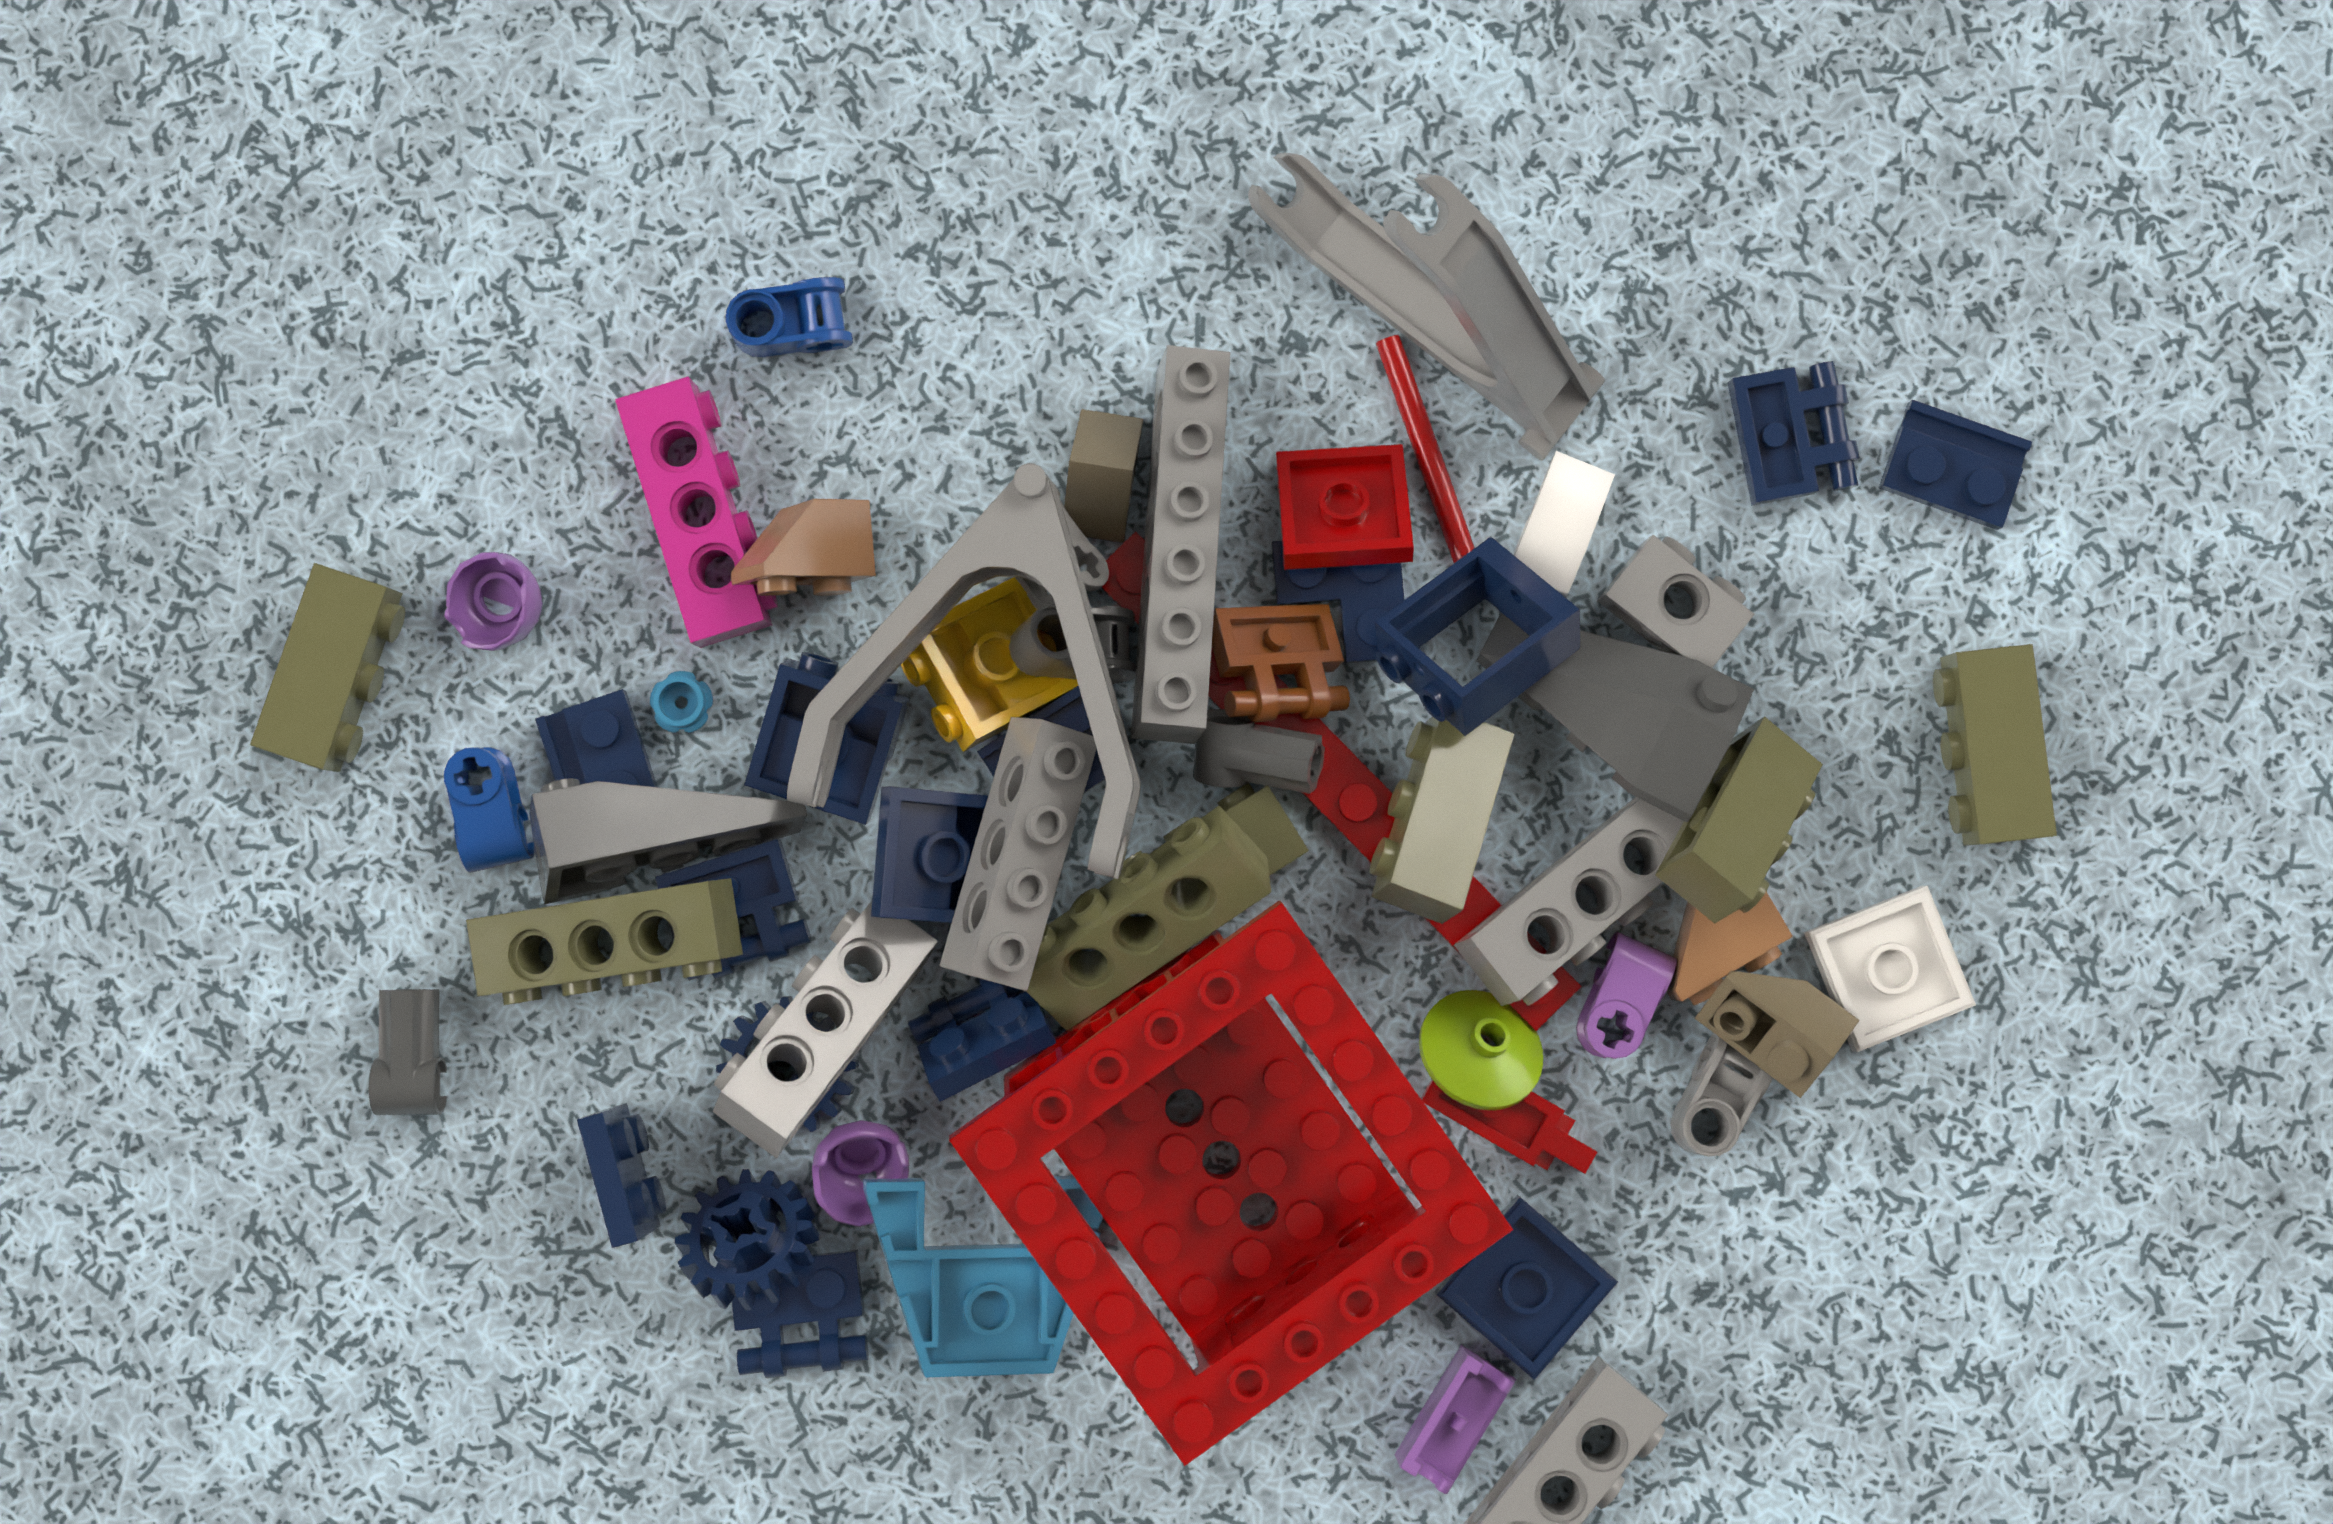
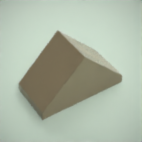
(1102, 473)

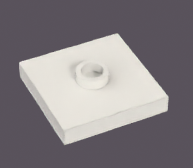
(1891, 967)

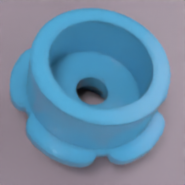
(664, 699)

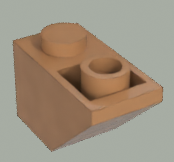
(811, 544)
(1711, 950)

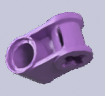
(1629, 987)

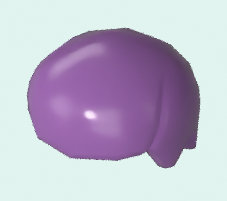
(502, 580)
(845, 1155)

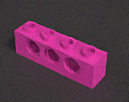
(651, 425)

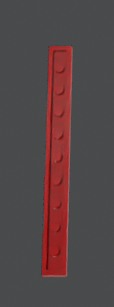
(1345, 789)

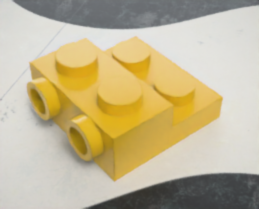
(971, 668)

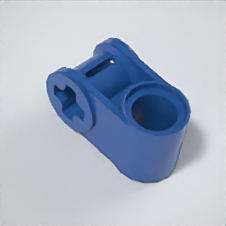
(795, 318)
(486, 816)

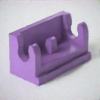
(1454, 1419)

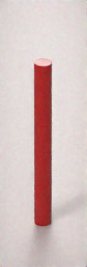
(1425, 447)

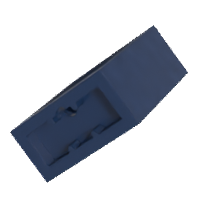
(1515, 591)

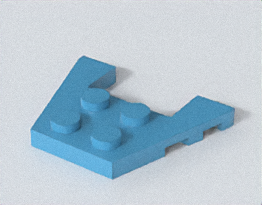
(971, 1304)

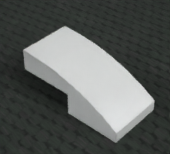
(1563, 520)

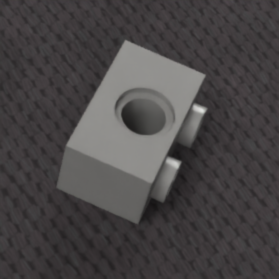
(1638, 601)

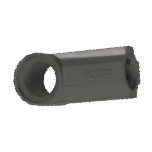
(1242, 752)
(408, 1064)

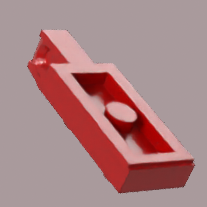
(1529, 1130)

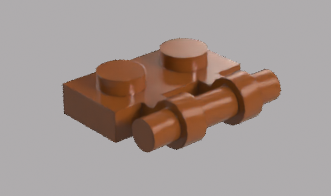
(1278, 642)

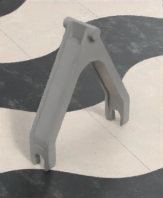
(1445, 291)
(1014, 537)

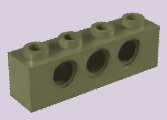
(1178, 915)
(508, 944)

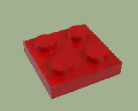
(1344, 507)

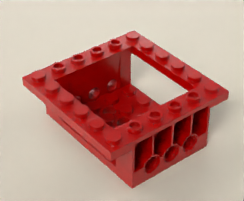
(1253, 1299)

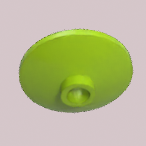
(1469, 1067)

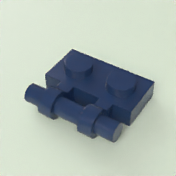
(1776, 438)
(759, 885)
(983, 1045)
(825, 1294)

